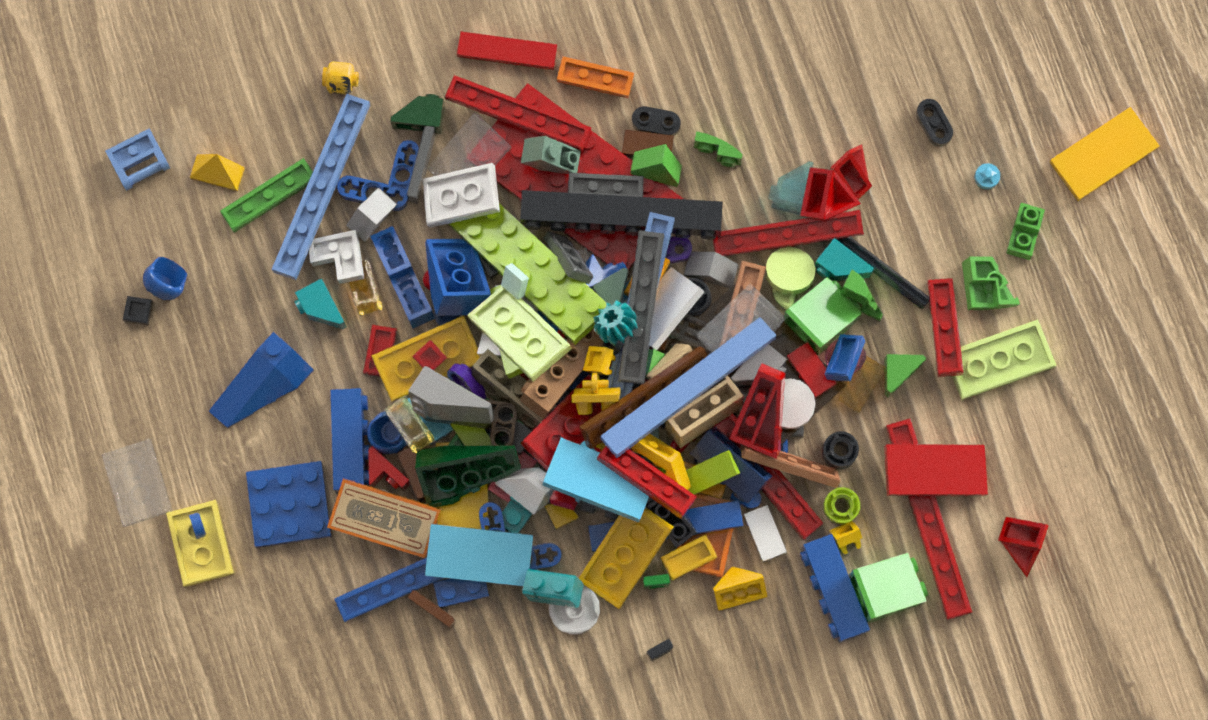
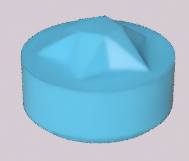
(987, 176)

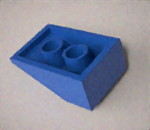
(455, 277)

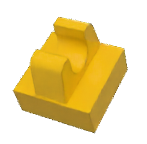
(599, 360)
(845, 535)

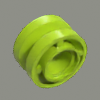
(847, 495)

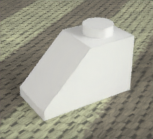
(527, 488)

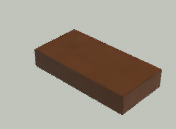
(639, 140)
(432, 609)

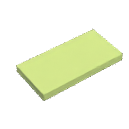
(519, 333)
(1003, 359)

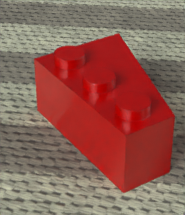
(762, 413)

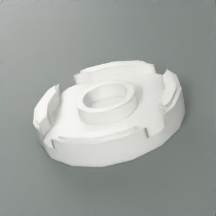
(797, 405)
(578, 619)

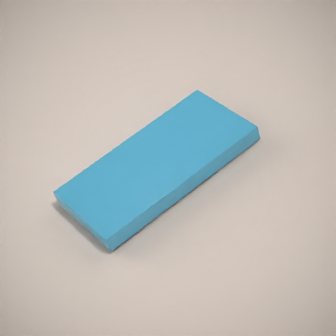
(582, 476)
(478, 555)

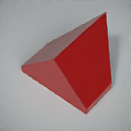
(853, 171)
(826, 195)
(1023, 541)

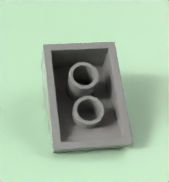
(445, 400)

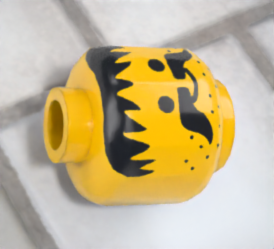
(340, 78)

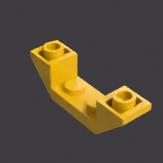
(663, 457)

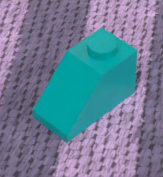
(838, 262)
(319, 305)

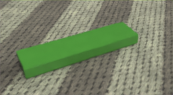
(267, 195)

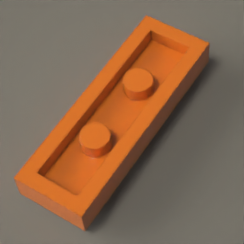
(595, 77)

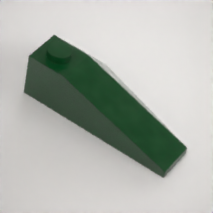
(454, 471)

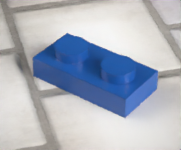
(459, 591)

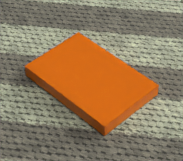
(719, 540)

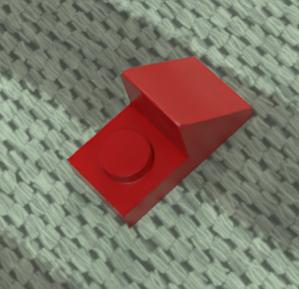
(380, 466)

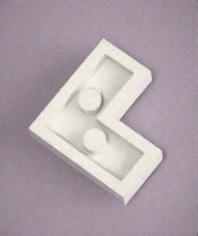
(342, 250)

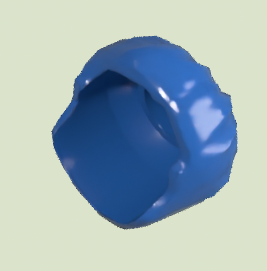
(164, 279)
(384, 435)

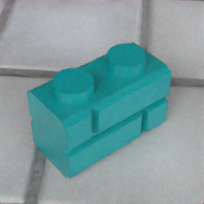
(553, 588)

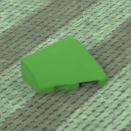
(986, 285)
(857, 289)

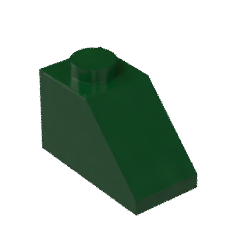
(419, 113)

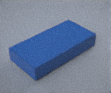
(845, 357)

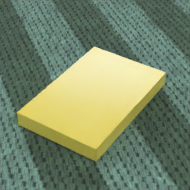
(204, 557)

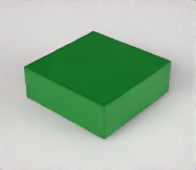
(656, 581)

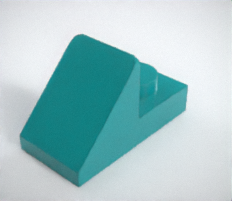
(515, 516)

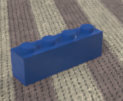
(349, 436)
(835, 589)

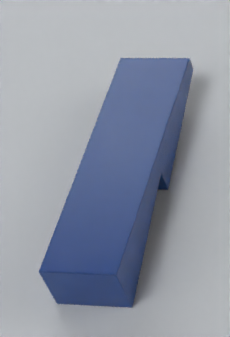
(402, 277)

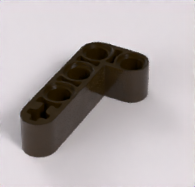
(498, 427)

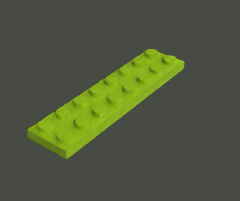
(559, 298)

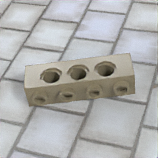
(491, 375)

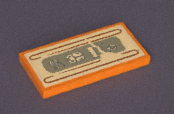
(383, 517)

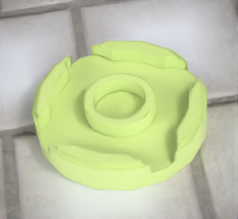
(790, 270)

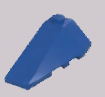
(263, 379)

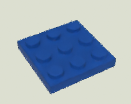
(288, 504)

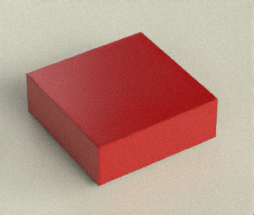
(429, 356)

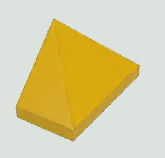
(217, 171)
(738, 588)

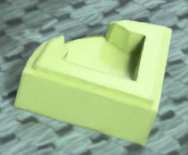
(783, 300)

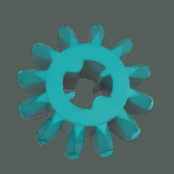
(615, 322)

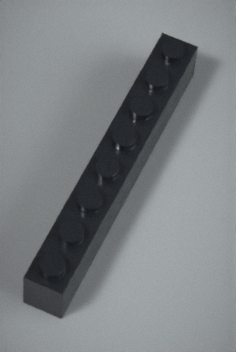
(618, 213)

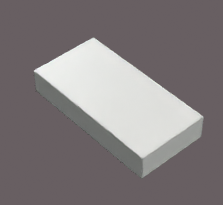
(764, 533)

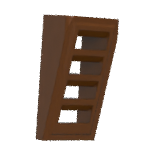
(408, 461)

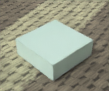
(514, 281)

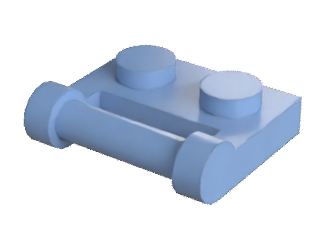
(134, 151)

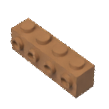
(550, 386)

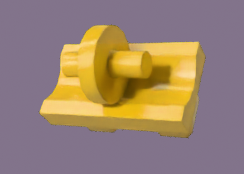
(595, 391)

